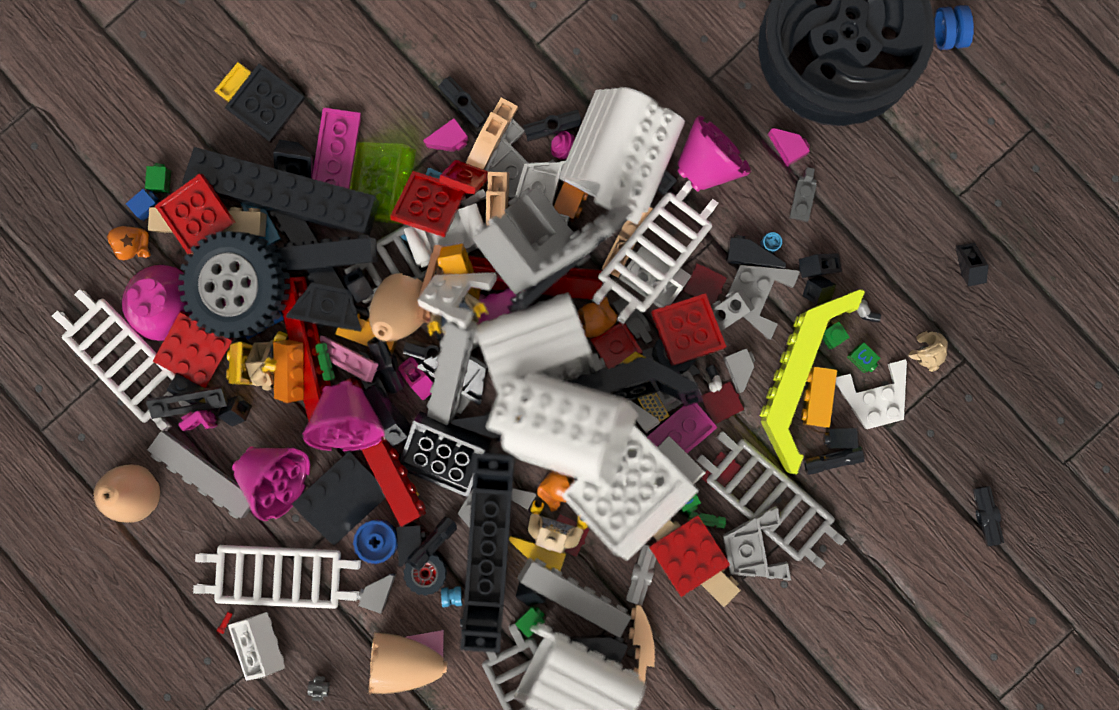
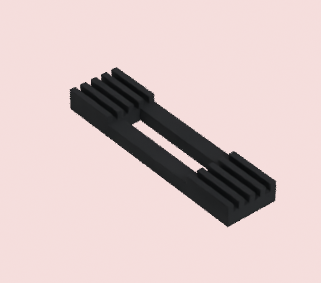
(213, 397)

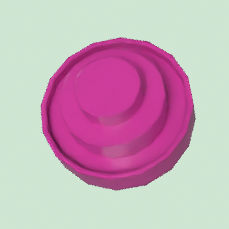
(562, 145)

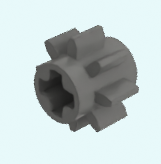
(318, 688)

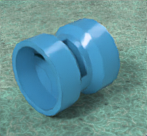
(771, 239)
(451, 596)

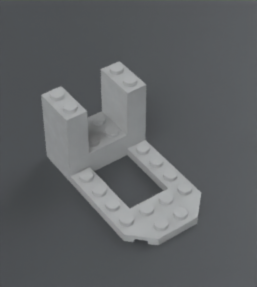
(548, 235)

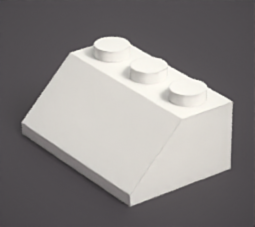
(670, 291)
(256, 646)

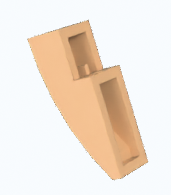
(497, 194)

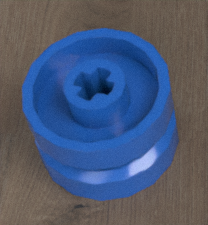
(953, 27)
(365, 545)

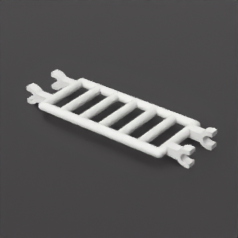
(674, 265)
(106, 376)
(219, 559)

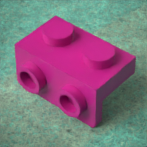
(194, 419)

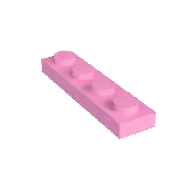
(350, 360)

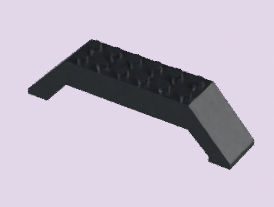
(640, 379)
(487, 552)

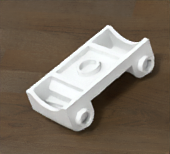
(461, 231)

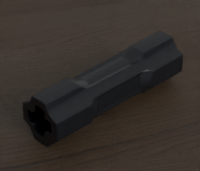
(829, 461)
(422, 554)

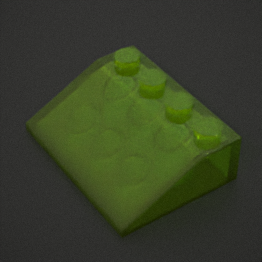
(382, 172)

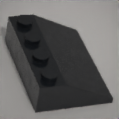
(442, 453)
(340, 498)

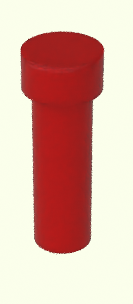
(221, 629)

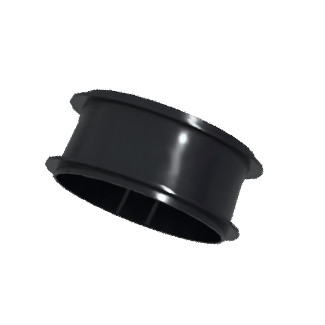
(855, 90)

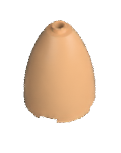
(395, 307)
(127, 493)
(402, 664)

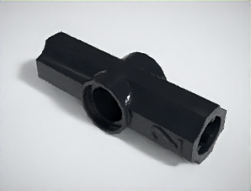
(455, 94)
(564, 121)
(418, 349)
(387, 365)
(988, 515)

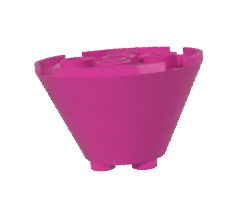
(710, 157)
(153, 301)
(343, 420)
(271, 479)

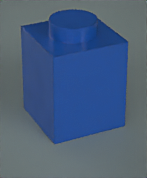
(141, 202)

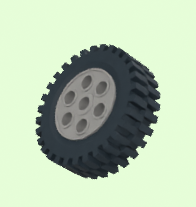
(261, 298)

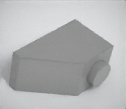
(740, 368)
(376, 594)

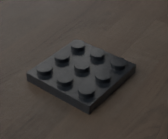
(264, 103)

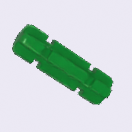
(325, 361)
(709, 520)

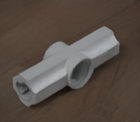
(641, 576)

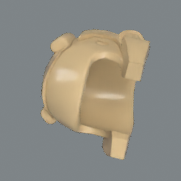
(932, 355)

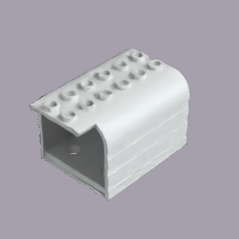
(622, 149)
(536, 340)
(564, 427)
(645, 494)
(573, 679)

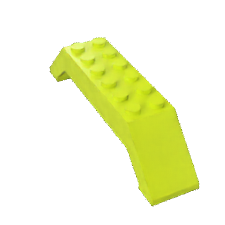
(793, 375)

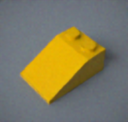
(237, 357)

